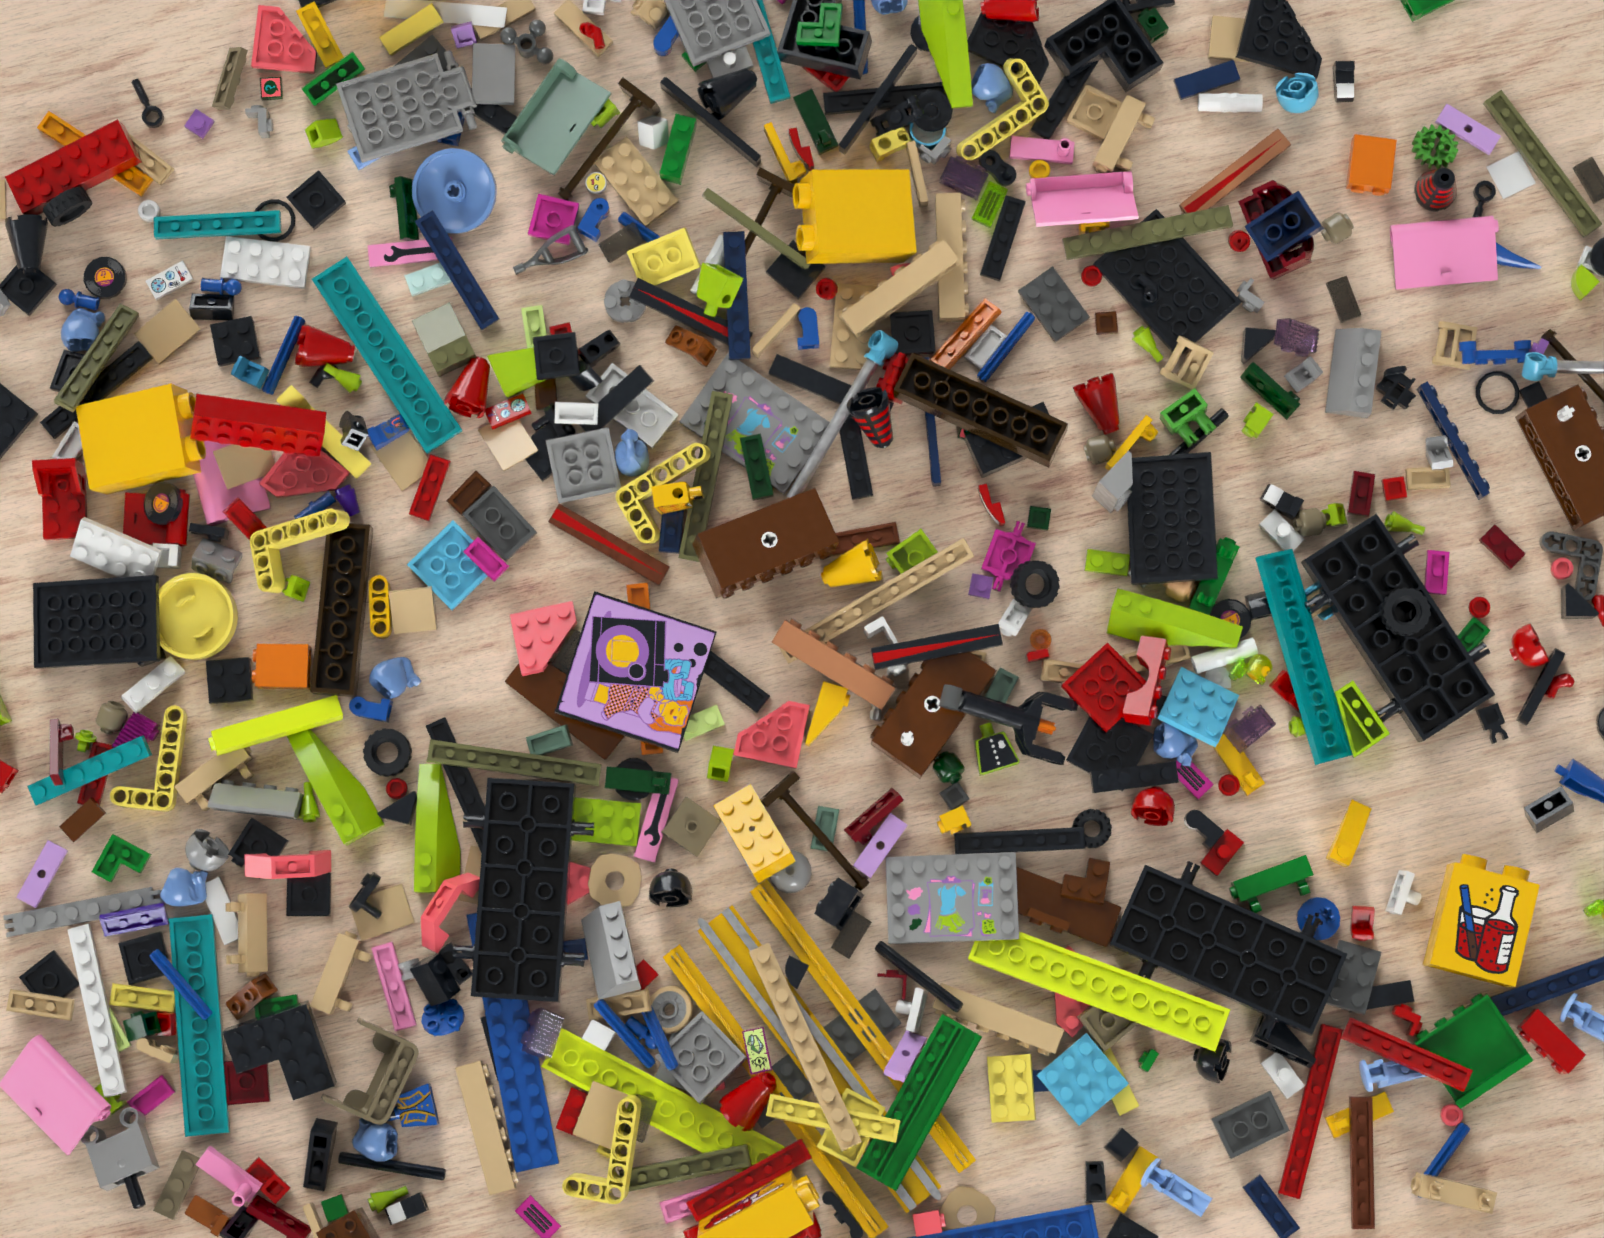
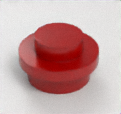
(1091, 276)
(1479, 607)
(1229, 785)
(396, 788)

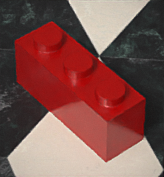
(1550, 1042)

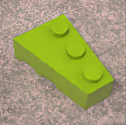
(1359, 719)

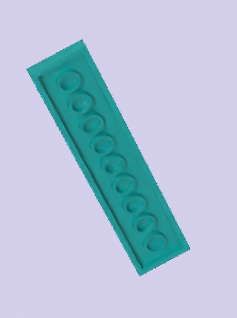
(387, 355)
(1303, 656)
(199, 1039)

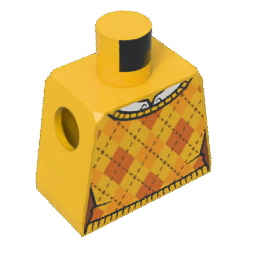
(667, 500)

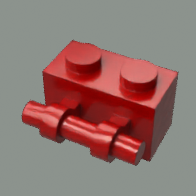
(894, 367)

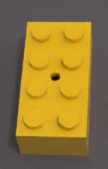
(764, 847)

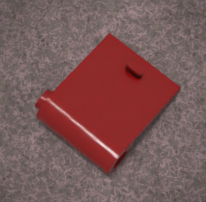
(141, 528)

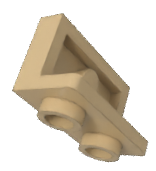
(650, 11)

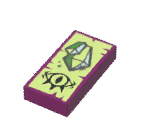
(757, 1050)

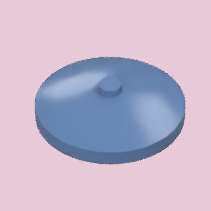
(456, 188)

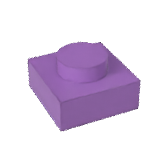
(464, 34)
(199, 123)
(1540, 346)
(980, 586)

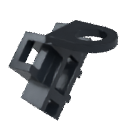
(1393, 391)

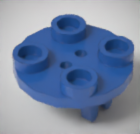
(1326, 912)
(443, 1018)

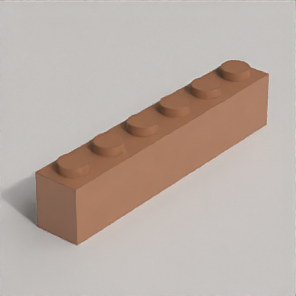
(833, 663)

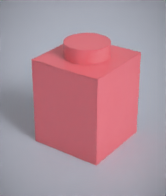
(928, 1222)

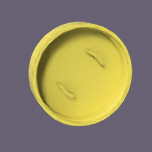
(196, 616)

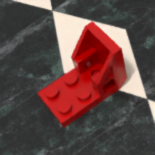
(63, 496)

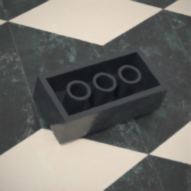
(991, 456)

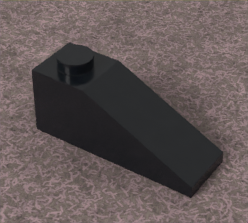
(1284, 1043)
(319, 1154)

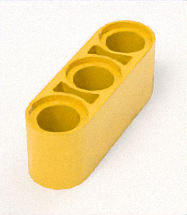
(380, 617)

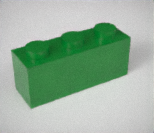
(326, 82)
(678, 149)

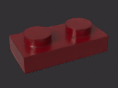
(1361, 493)
(1502, 547)

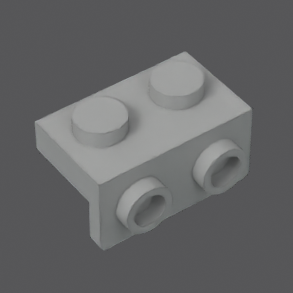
(215, 560)

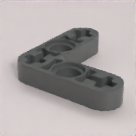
(1585, 558)

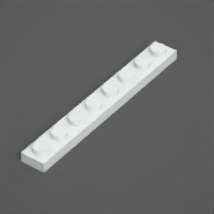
(97, 1010)

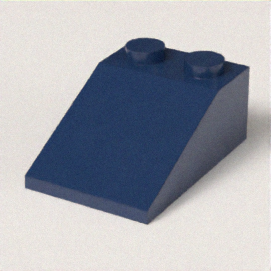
(1284, 226)

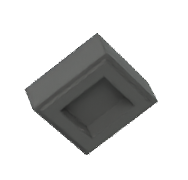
(954, 796)

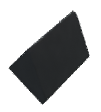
(211, 307)

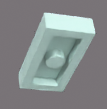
(427, 279)

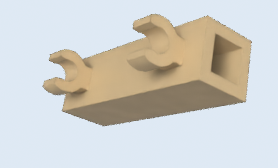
(1119, 134)
(213, 771)
(251, 933)
(336, 973)
(1453, 1192)

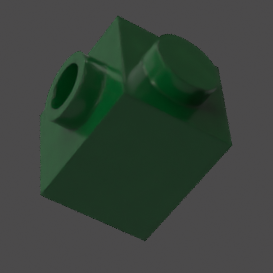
(1152, 25)
(141, 1025)

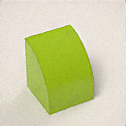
(323, 133)
(1583, 282)
(720, 763)

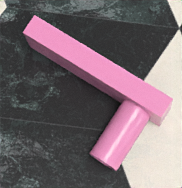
(1042, 149)
(230, 1175)

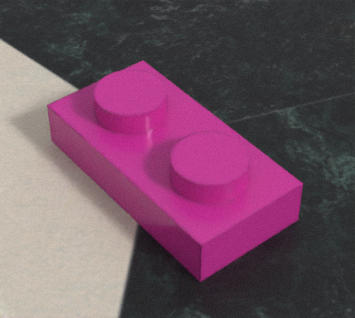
(1436, 572)

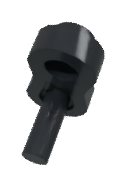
(1001, 171)
(561, 429)
(359, 901)

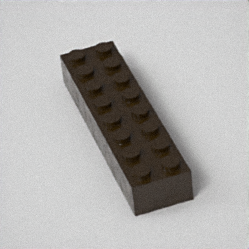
(980, 410)
(342, 611)

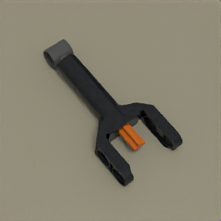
(1023, 719)

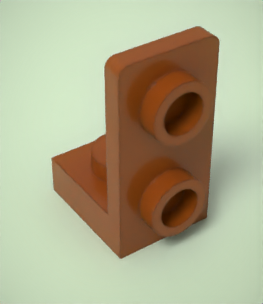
(691, 344)
(251, 995)
(208, 1215)

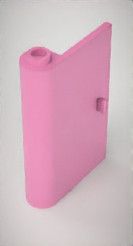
(1082, 198)
(1454, 246)
(214, 493)
(54, 1094)

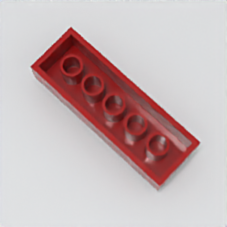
(80, 163)
(258, 425)

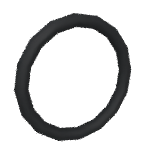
(287, 233)
(1497, 373)

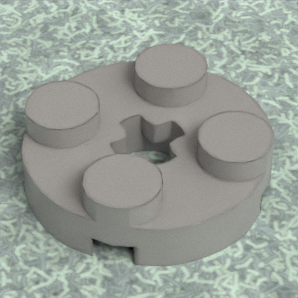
(612, 302)

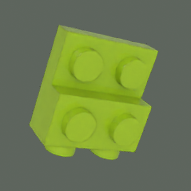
(911, 552)

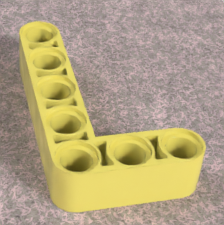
(1009, 116)
(347, 457)
(652, 476)
(290, 536)
(163, 768)
(616, 1159)

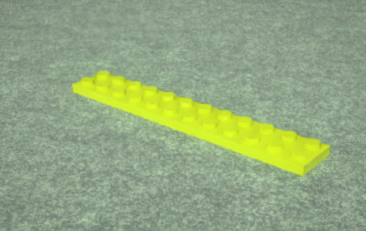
(1105, 988)
(674, 1112)

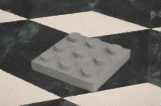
(583, 465)
(703, 1057)

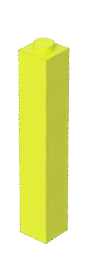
(275, 725)

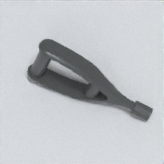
(548, 259)

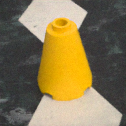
(853, 567)

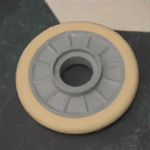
(682, 1005)

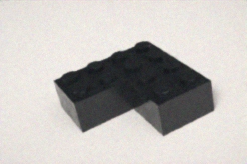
(1108, 35)
(844, 60)
(284, 1036)

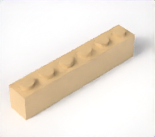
(952, 285)
(900, 288)
(1002, 1020)
(486, 1128)

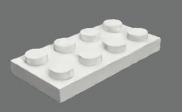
(265, 262)
(644, 414)
(113, 551)

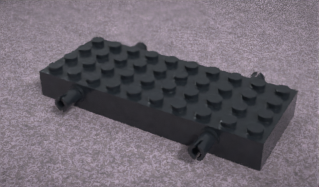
(1423, 674)
(523, 890)
(1228, 950)

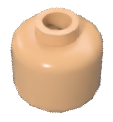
(1180, 590)

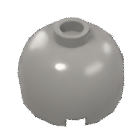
(205, 852)
(793, 877)

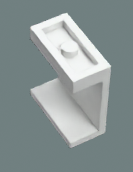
(878, 626)

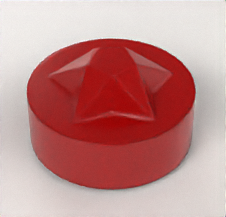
(1239, 240)
(826, 288)

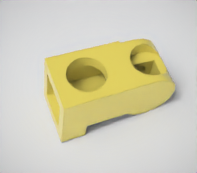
(889, 143)

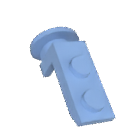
(1583, 1017)
(1385, 1074)
(1176, 1188)

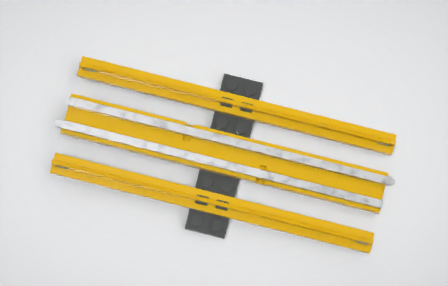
(839, 1042)

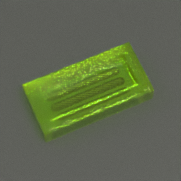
(989, 204)

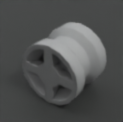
(405, 967)

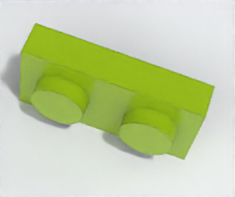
(1107, 562)

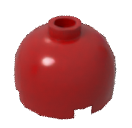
(1528, 647)
(1154, 806)

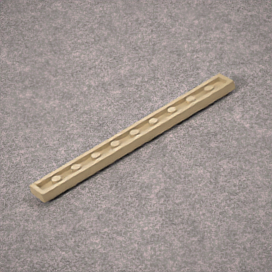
(890, 592)
(805, 1047)

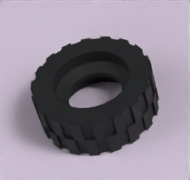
(67, 206)
(1018, 584)
(1420, 604)
(398, 764)

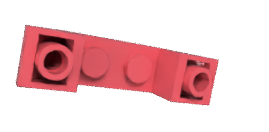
(287, 866)
(447, 894)

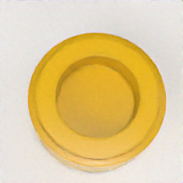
(1039, 169)

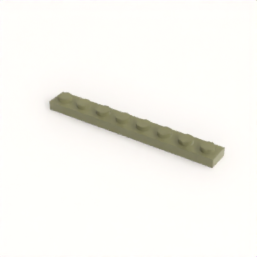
(1542, 163)
(1147, 232)
(707, 473)
(514, 762)

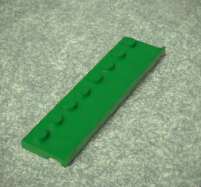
(921, 1100)

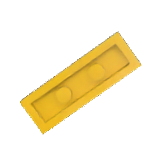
(319, 34)
(791, 170)
(1144, 430)
(1239, 766)
(1339, 1121)
(1130, 1180)

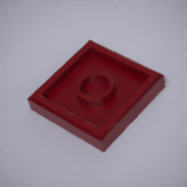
(247, 1086)

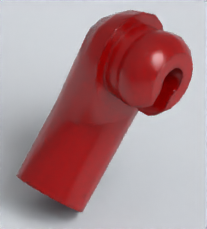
(593, 32)
(1598, 603)
(1557, 682)

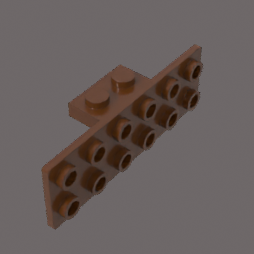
(544, 692)
(1042, 903)

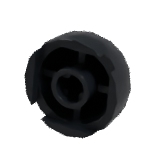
(670, 888)
(1213, 1064)

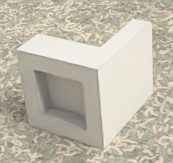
(653, 132)
(170, 555)
(598, 1035)

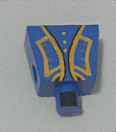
(416, 1108)

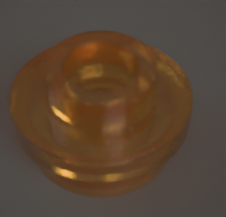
(1047, 639)

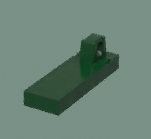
(815, 121)
(406, 210)
(1271, 391)
(756, 467)
(638, 780)

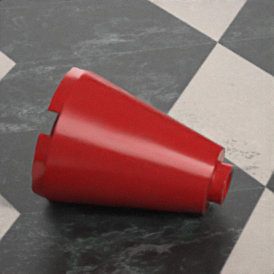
(1011, 10)
(470, 390)
(747, 1102)

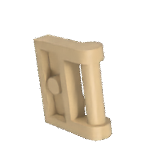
(1461, 334)
(1193, 365)
(161, 1052)

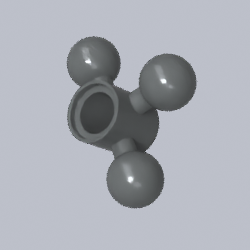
(536, 28)

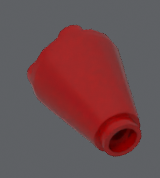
(320, 347)
(1100, 401)

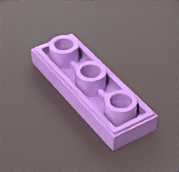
(1479, 135)
(888, 834)
(35, 886)
(904, 1056)

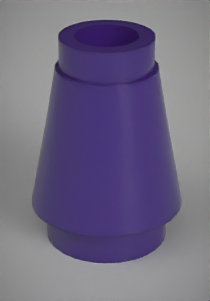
(347, 498)

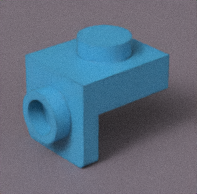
(249, 372)

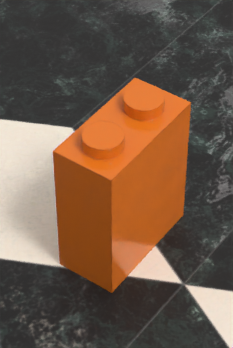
(1371, 164)
(282, 666)

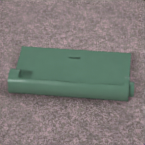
(546, 122)

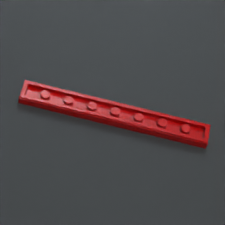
(1310, 1111)

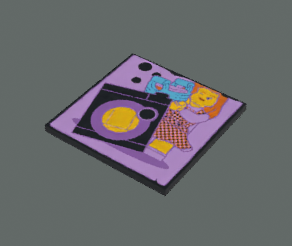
(635, 672)

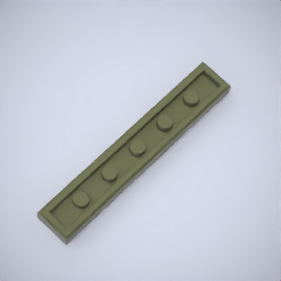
(755, 228)
(96, 357)
(689, 1167)

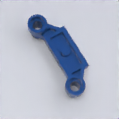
(1481, 357)

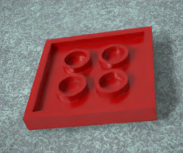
(1102, 686)

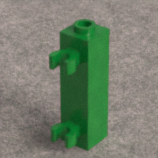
(1208, 590)
(1271, 879)

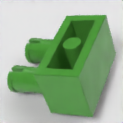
(1184, 411)

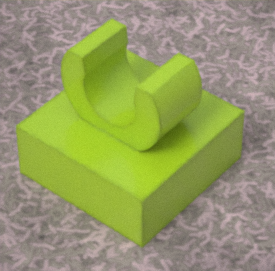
(1337, 514)
(296, 588)

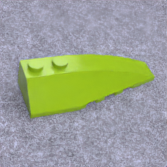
(946, 38)
(1141, 615)
(336, 788)
(435, 832)

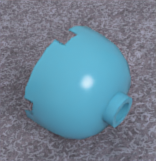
(1297, 93)

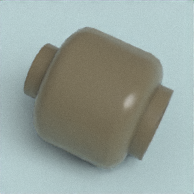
(1337, 228)
(1099, 449)
(1309, 522)
(111, 717)

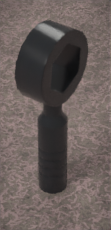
(145, 100)
(1479, 209)

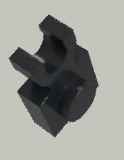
(212, 532)
(1491, 719)

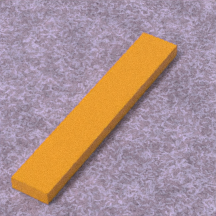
(66, 134)

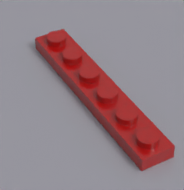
(1407, 1054)
(749, 1179)

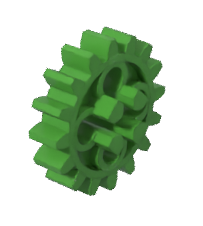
(1441, 156)

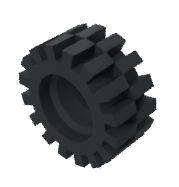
(1101, 819)

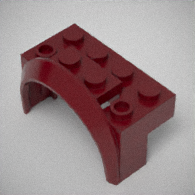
(1261, 201)

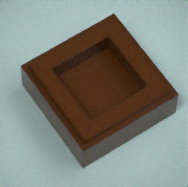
(1106, 323)

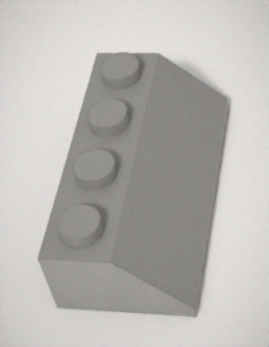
(1353, 372)
(1115, 486)
(256, 801)
(610, 951)

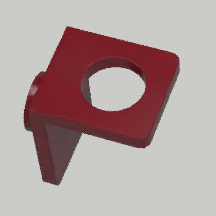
(895, 974)

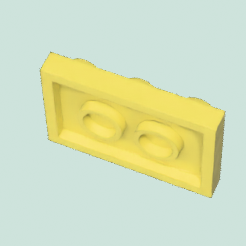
(664, 258)
(1011, 1088)
(854, 1102)

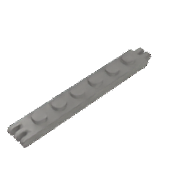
(78, 911)

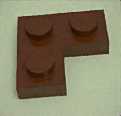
(1092, 887)

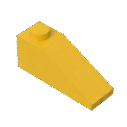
(828, 707)
(1349, 834)

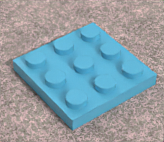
(447, 566)
(1198, 707)
(1082, 1079)

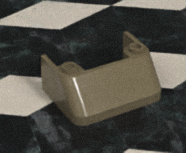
(388, 1080)

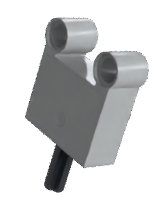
(122, 1156)

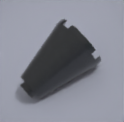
(726, 91)
(27, 241)

